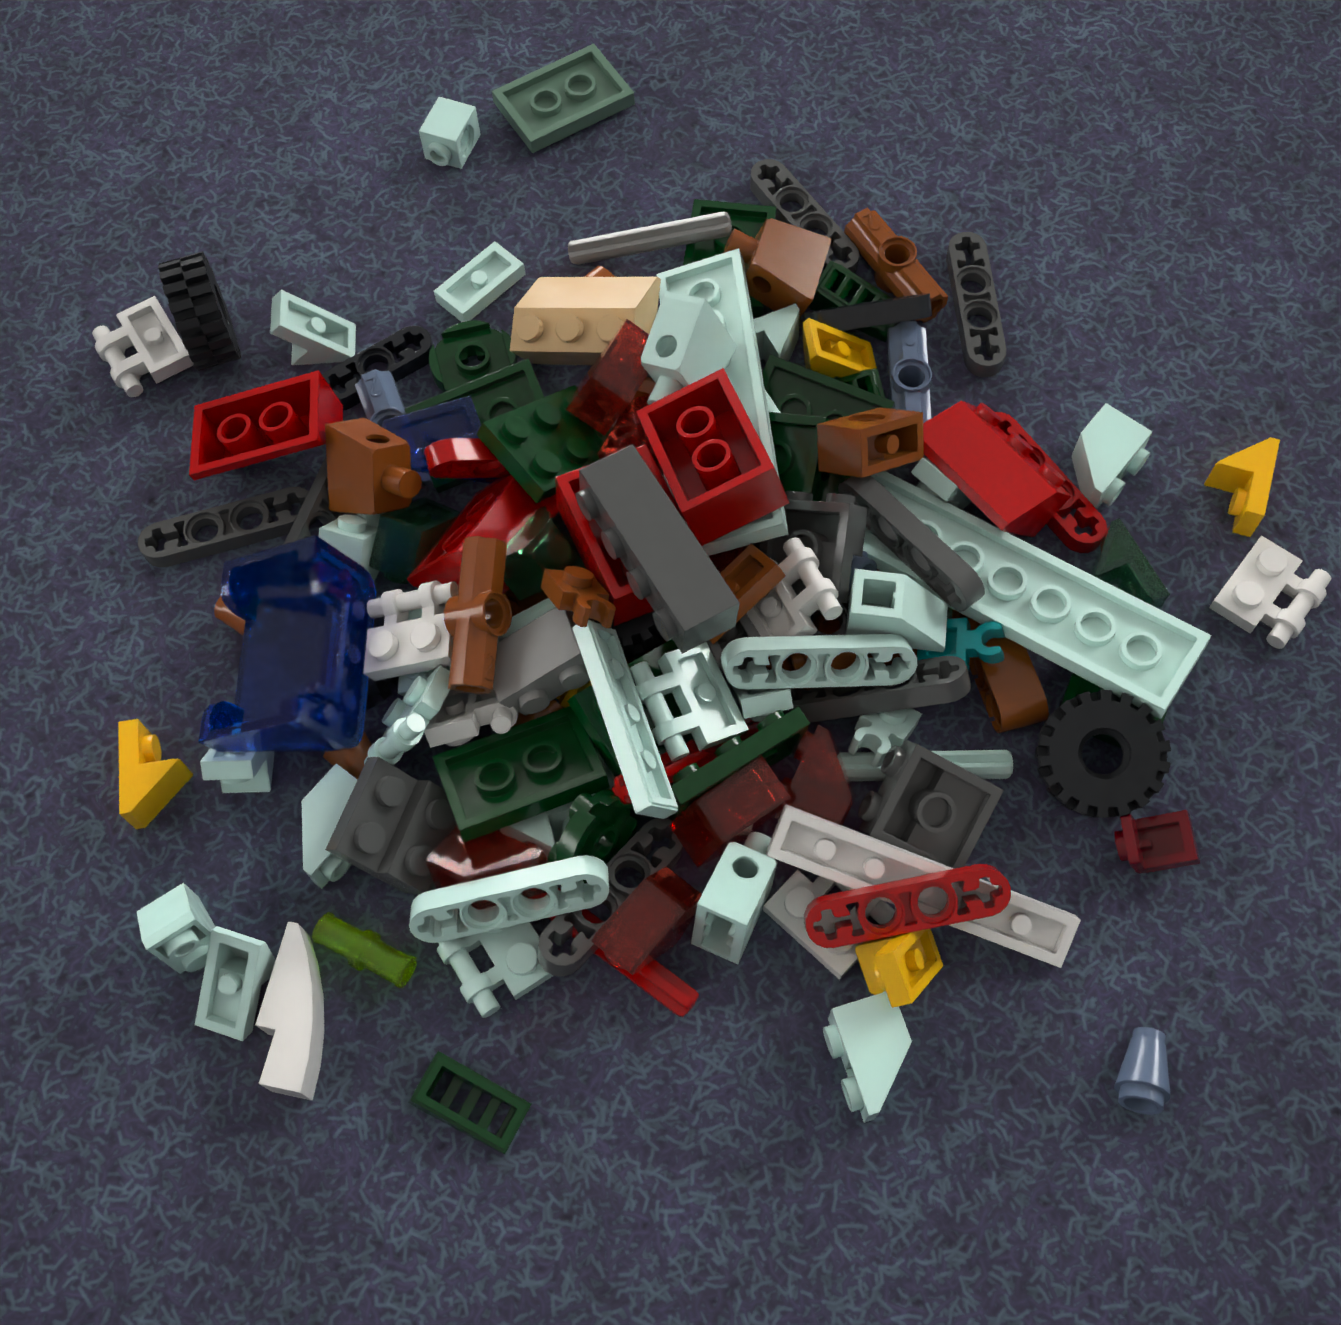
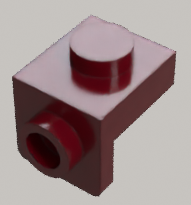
(1157, 842)

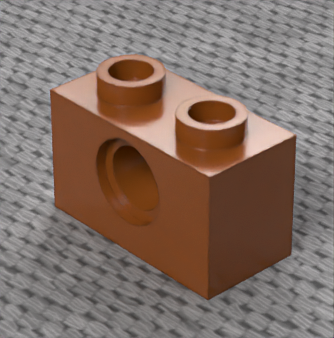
(870, 442)

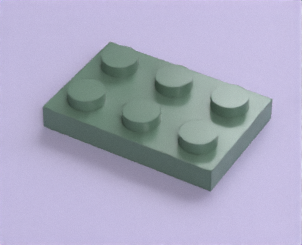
(563, 98)

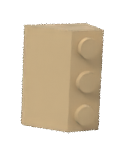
(578, 316)

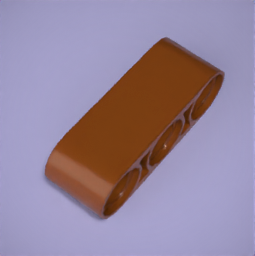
(1009, 687)

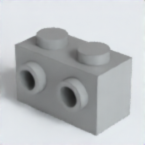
(539, 663)

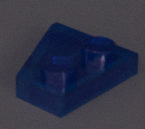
(436, 423)

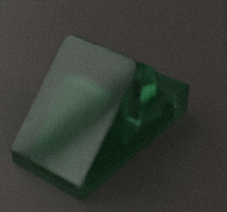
(1123, 563)

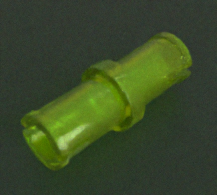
(364, 949)

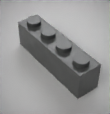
(657, 549)

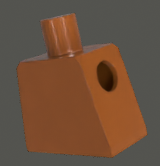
(781, 263)
(368, 468)

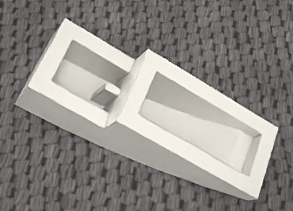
(294, 1017)

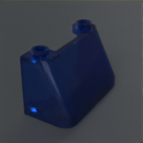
(299, 651)

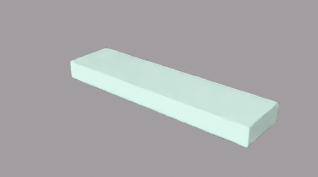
(625, 721)

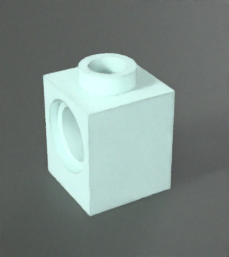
(449, 132)

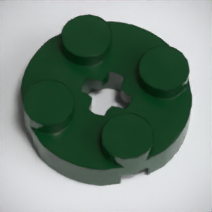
(467, 340)
(596, 828)

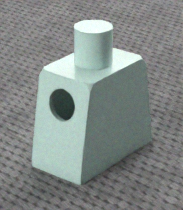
(684, 344)
(734, 898)

